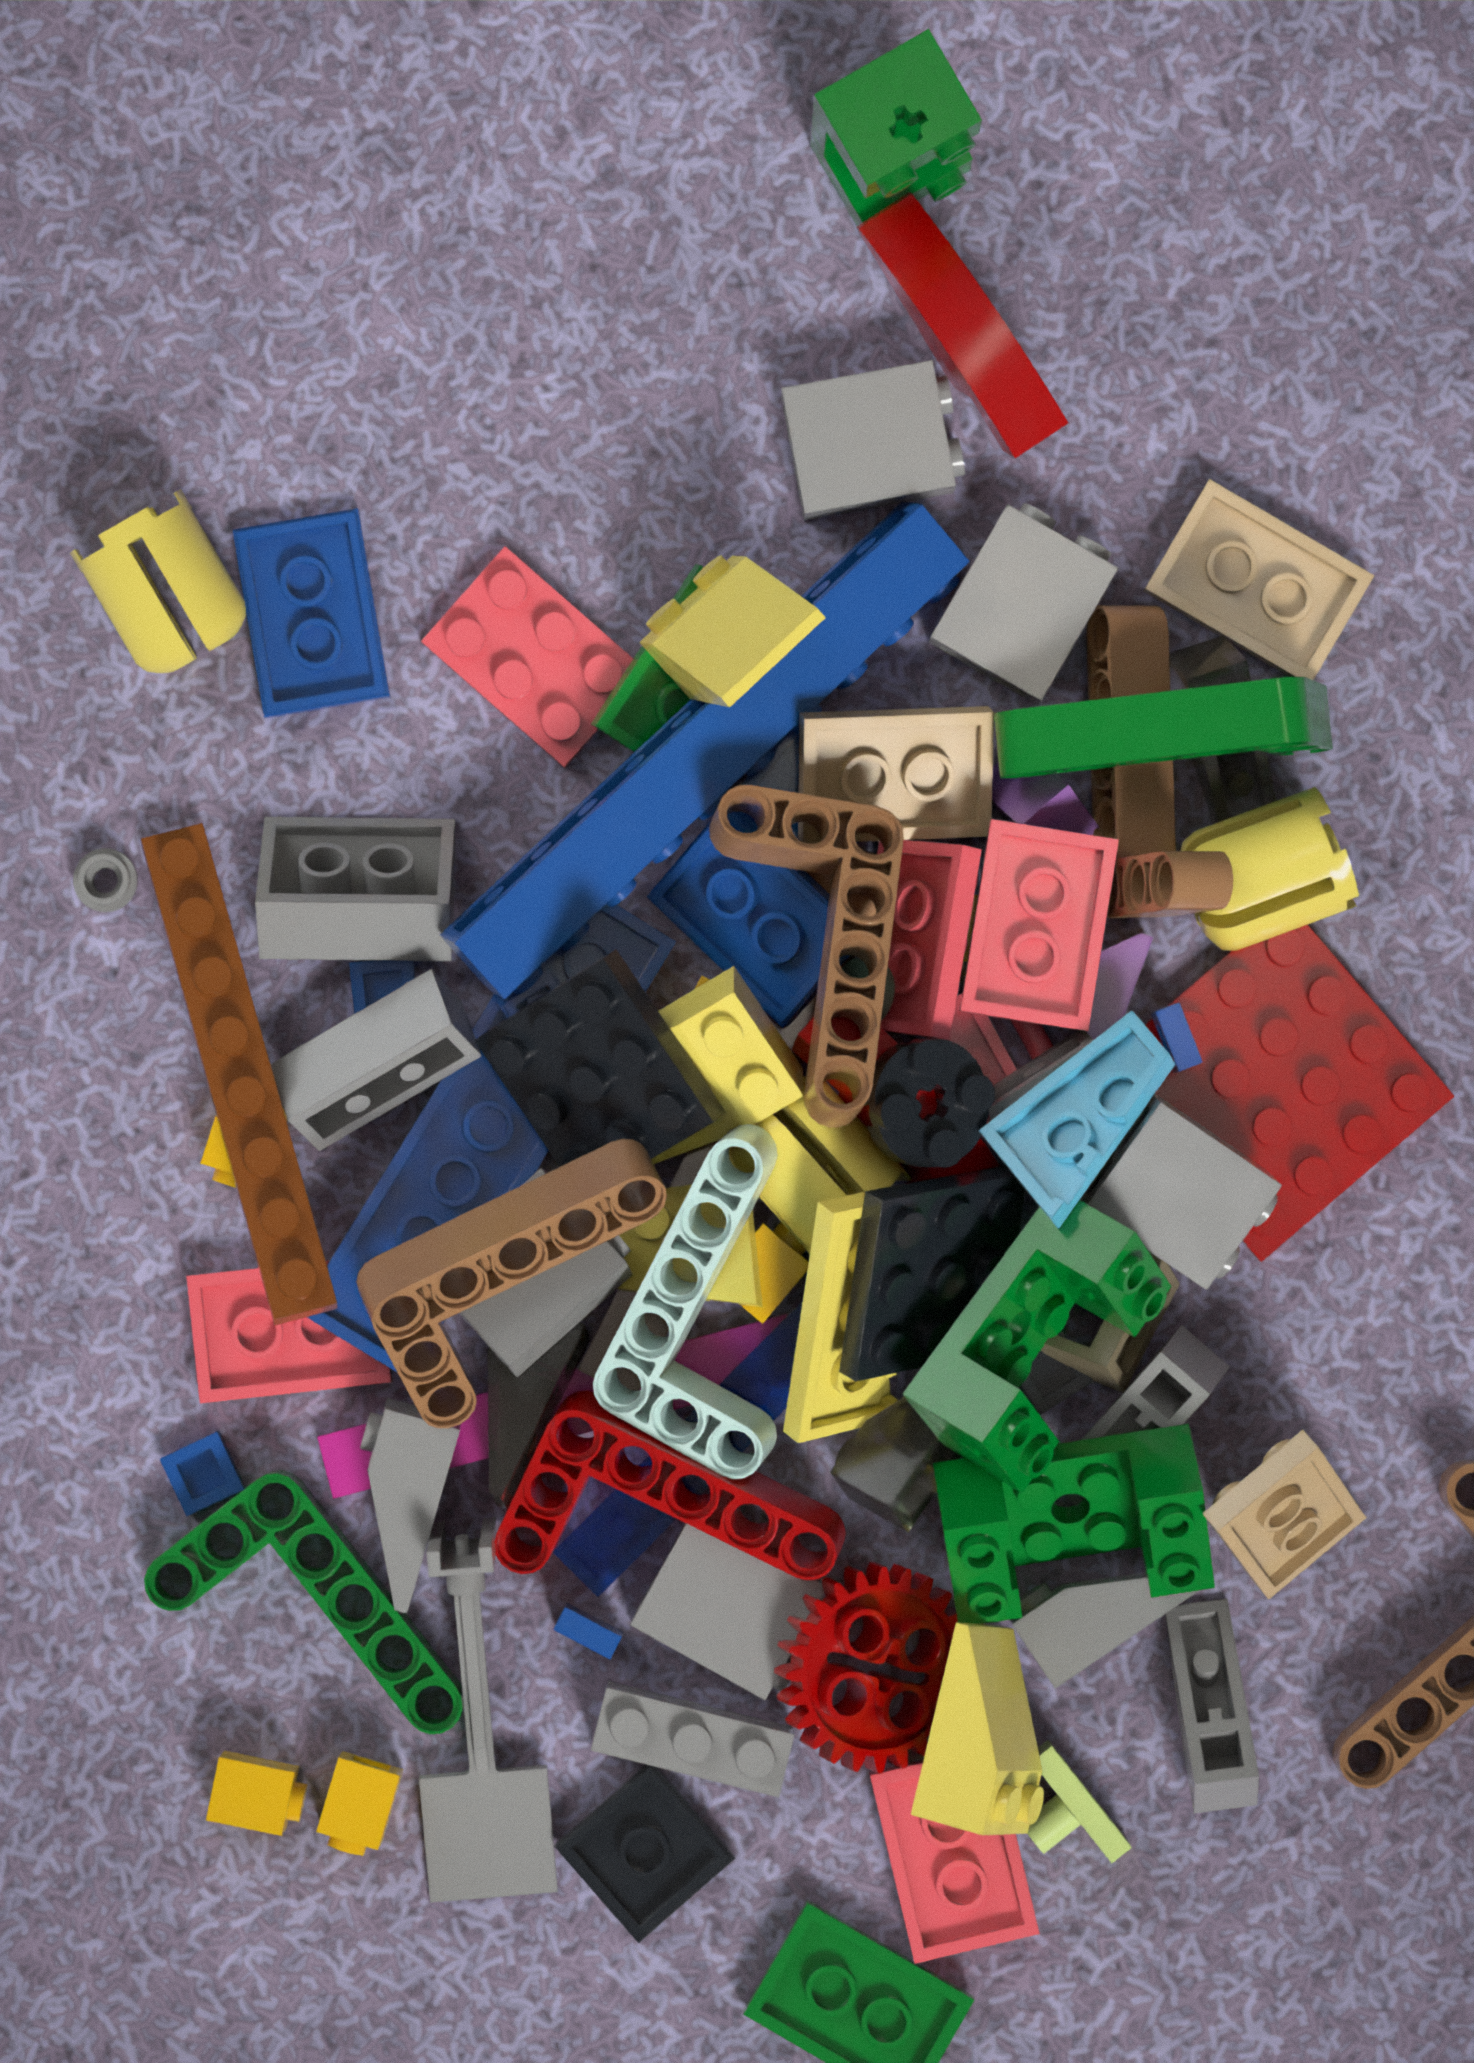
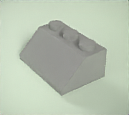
(355, 888)

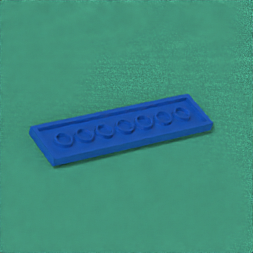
(467, 1138)

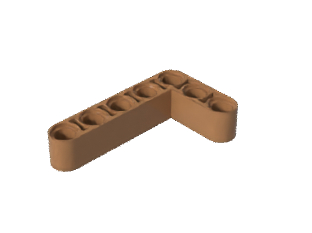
(1137, 801)
(845, 931)
(491, 1251)
(1423, 1681)

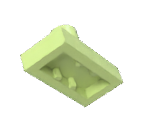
(1071, 1808)

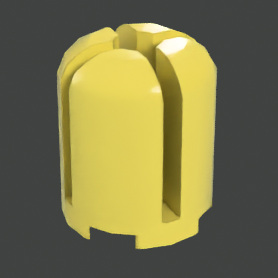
(135, 601)
(1282, 868)
(817, 1165)

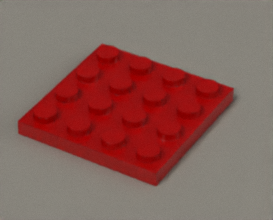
(1298, 1074)

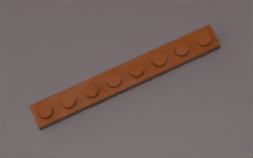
(239, 1074)

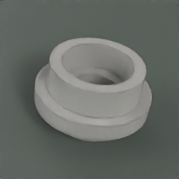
(88, 868)

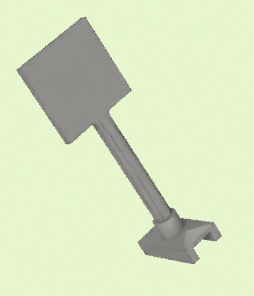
(490, 1824)

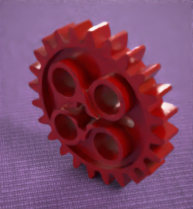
(860, 1724)

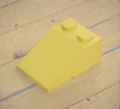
(728, 630)
(735, 1054)
(982, 1742)

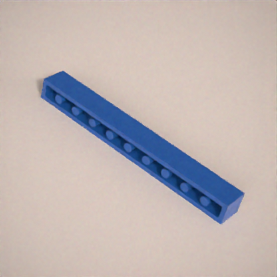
(699, 756)

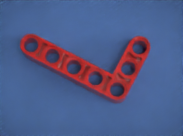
(663, 1489)

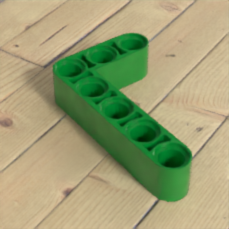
(1165, 726)
(322, 1584)

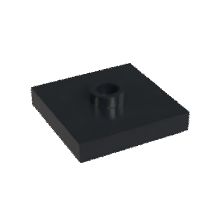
(644, 1851)

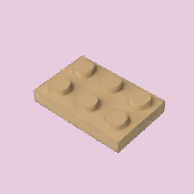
(1258, 582)
(915, 762)
(1284, 1513)

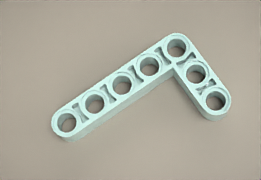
(679, 1306)

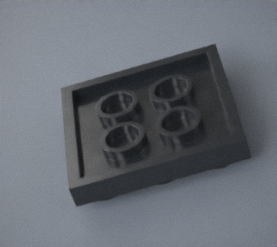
(599, 1066)
(922, 1262)

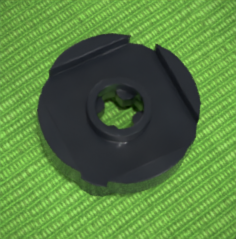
(961, 1109)

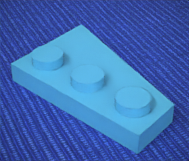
(1079, 1115)

